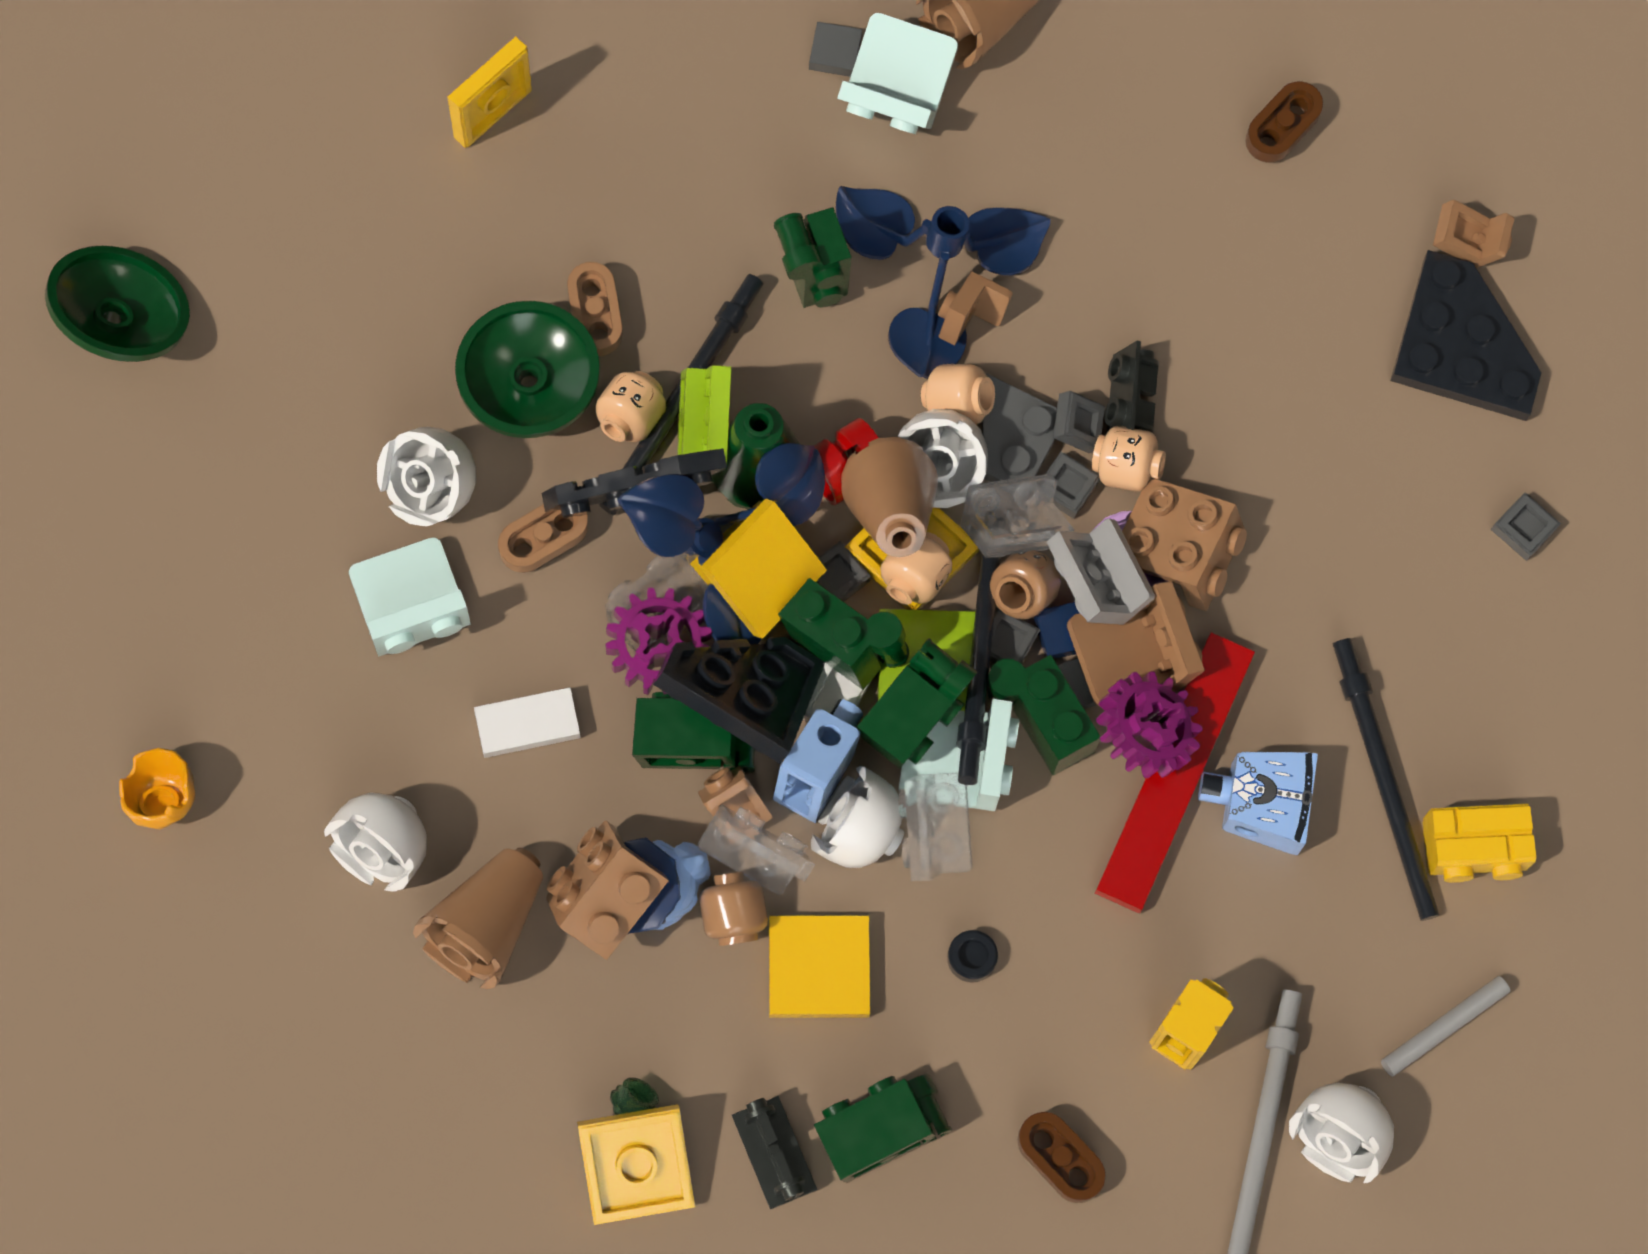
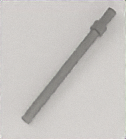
(1282, 1043)

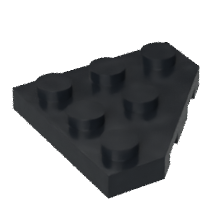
(1463, 343)
(608, 487)
(745, 688)

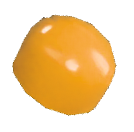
(157, 789)

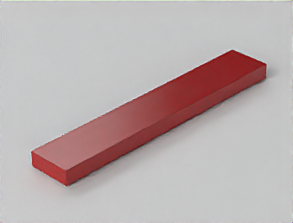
(1165, 799)

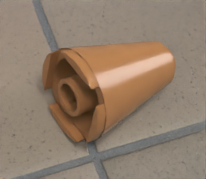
(973, 23)
(891, 493)
(483, 917)

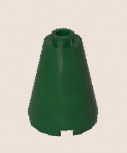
(750, 436)

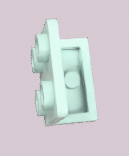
(899, 73)
(409, 596)
(993, 775)

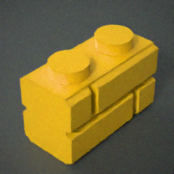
(1479, 841)
(1192, 1023)

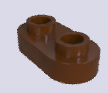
(1281, 123)
(1061, 1157)

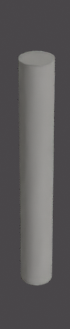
(1445, 1026)

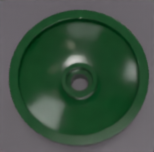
(117, 303)
(524, 342)

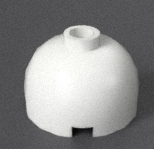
(954, 447)
(426, 475)
(860, 821)
(378, 839)
(1344, 1131)

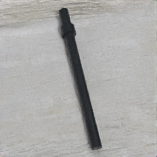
(729, 320)
(1357, 688)
(972, 732)

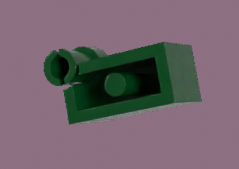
(815, 256)
(843, 635)
(915, 703)
(1046, 710)
(680, 738)
(881, 1125)

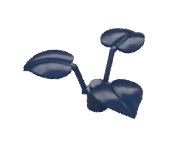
(878, 220)
(669, 507)

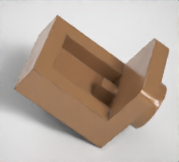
(1472, 235)
(976, 297)
(732, 790)

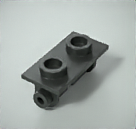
(1132, 374)
(774, 1151)

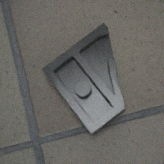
(1017, 433)

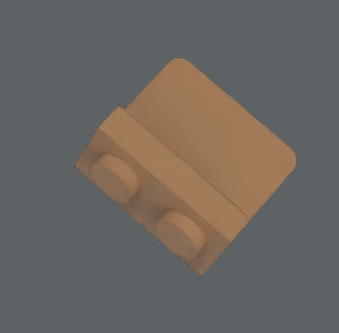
(1185, 538)
(1150, 641)
(603, 890)

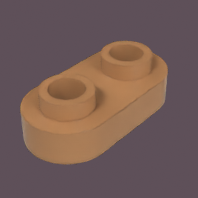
(598, 310)
(539, 532)

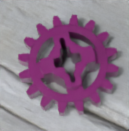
(642, 627)
(1153, 726)

